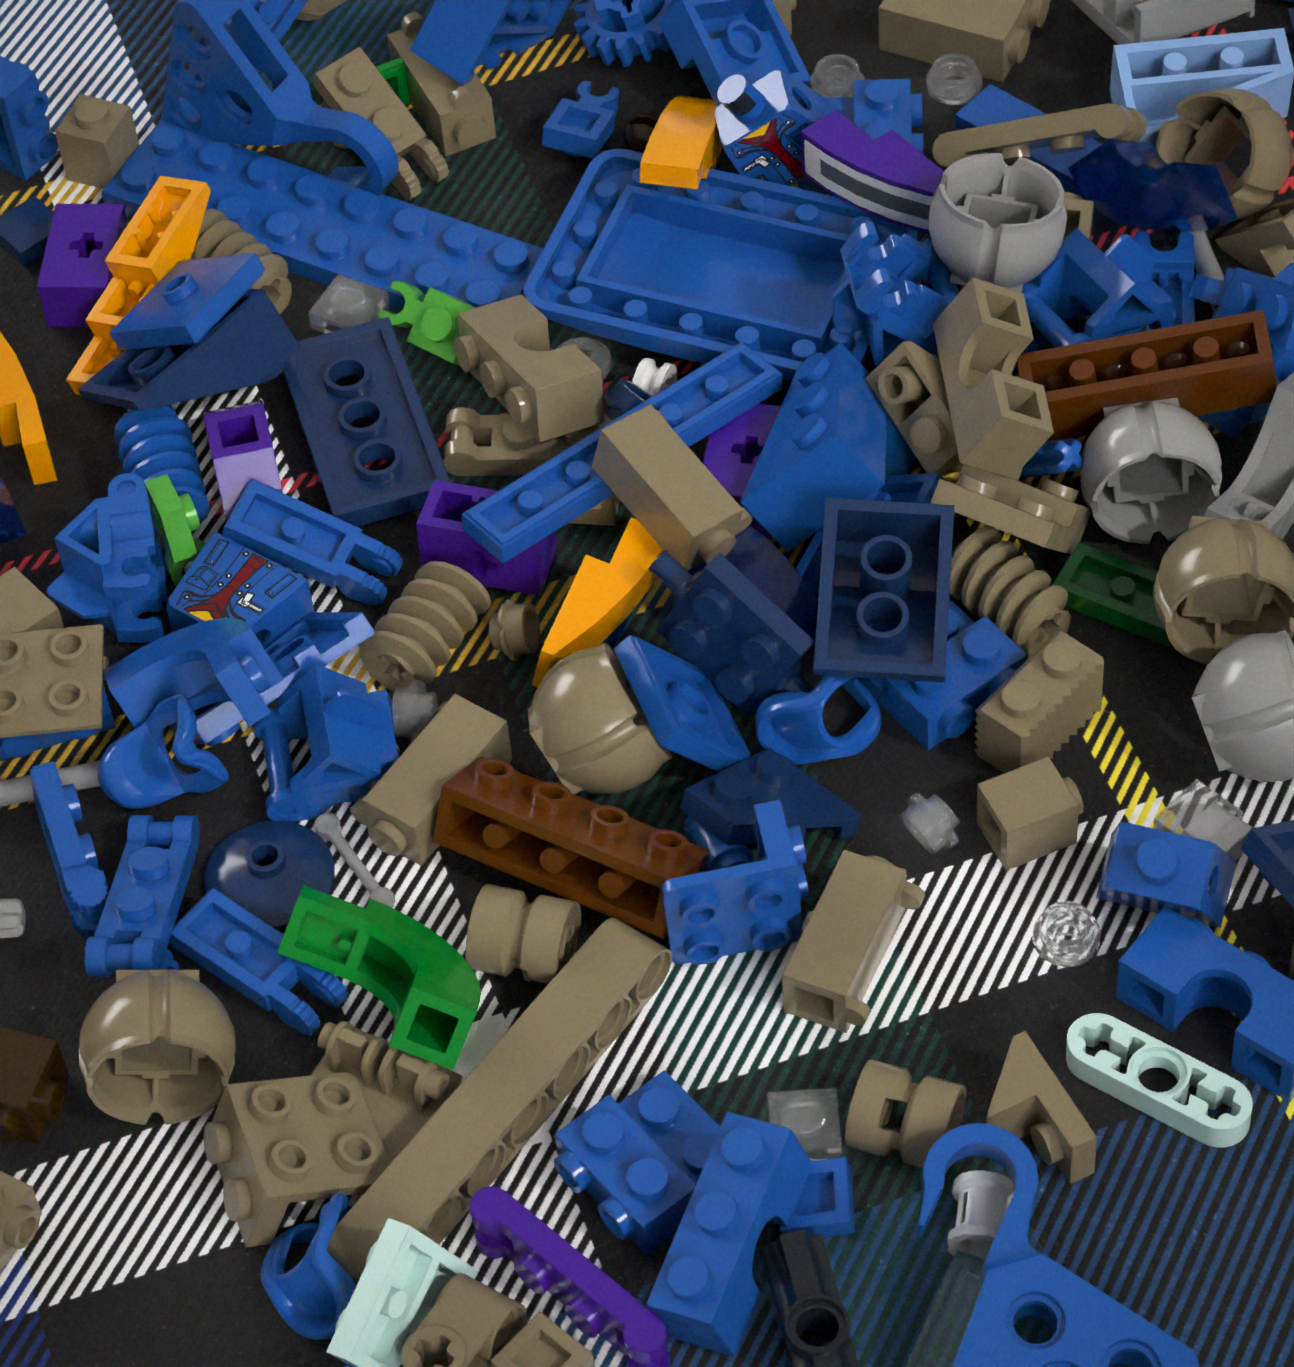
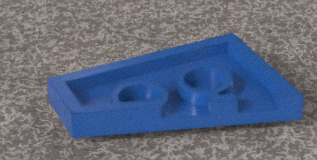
(309, 641)

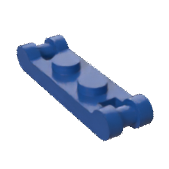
(144, 896)

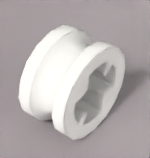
(653, 378)

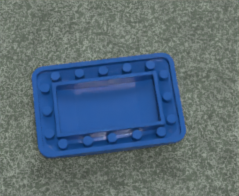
(700, 265)

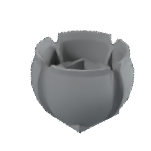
(997, 220)
(1149, 470)
(1249, 707)

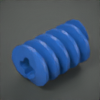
(161, 444)

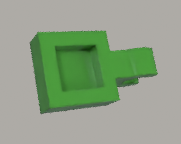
(175, 520)

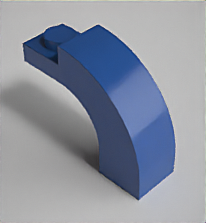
(202, 663)

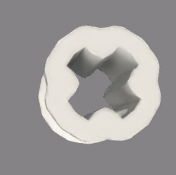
(981, 1208)

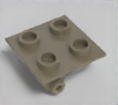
(51, 680)
(396, 1085)

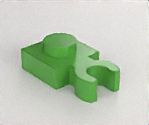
(431, 318)

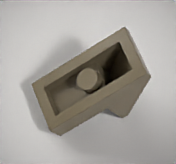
(1263, 240)
(1036, 1103)

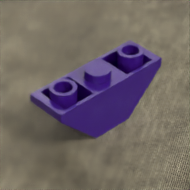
(241, 450)

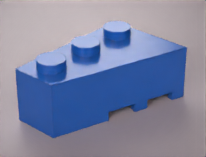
(474, 32)
(819, 448)

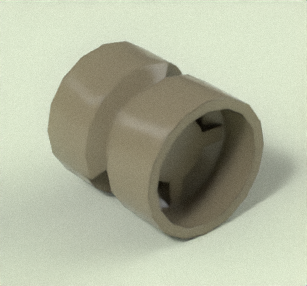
(514, 934)
(931, 1112)

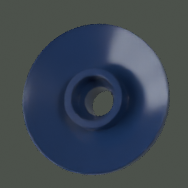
(270, 890)

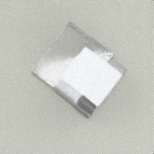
(1205, 816)

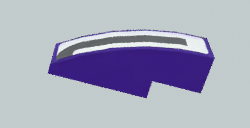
(872, 175)

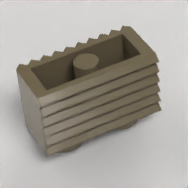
(1040, 704)

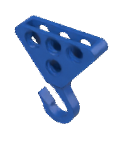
(240, 107)
(1025, 1284)

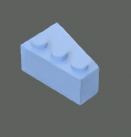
(1165, 72)

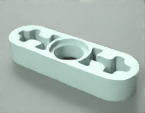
(1168, 1107)

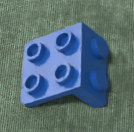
(741, 904)

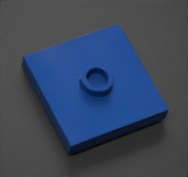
(188, 301)
(682, 705)

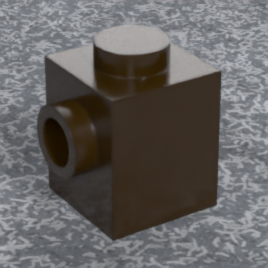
(30, 1085)

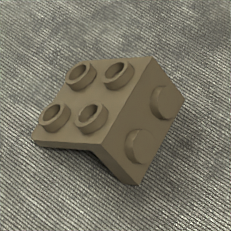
(291, 1145)

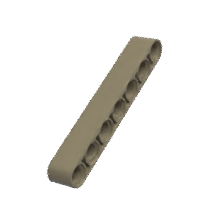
(508, 1092)

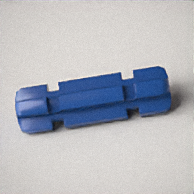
(1054, 458)

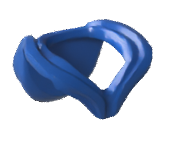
(795, 727)
(140, 772)
(318, 1286)

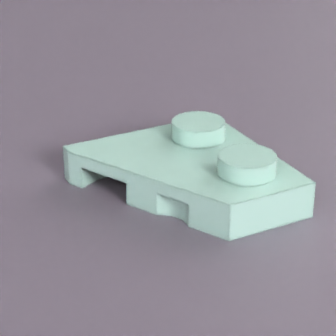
(393, 1296)

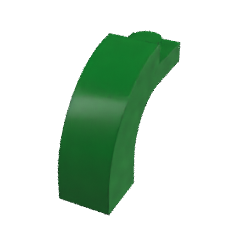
(395, 959)

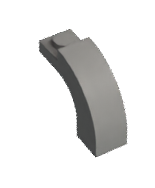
(1267, 479)

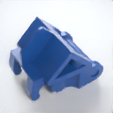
(1108, 285)
(885, 293)
(114, 563)
(347, 737)

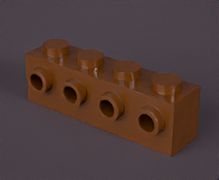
(1203, 363)
(564, 842)

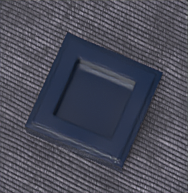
(26, 230)

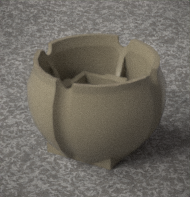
(1211, 128)
(1224, 585)
(593, 725)
(156, 1047)

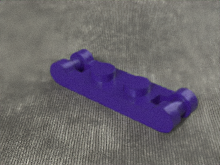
(553, 1265)

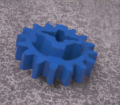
(621, 28)

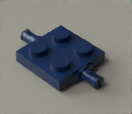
(732, 632)

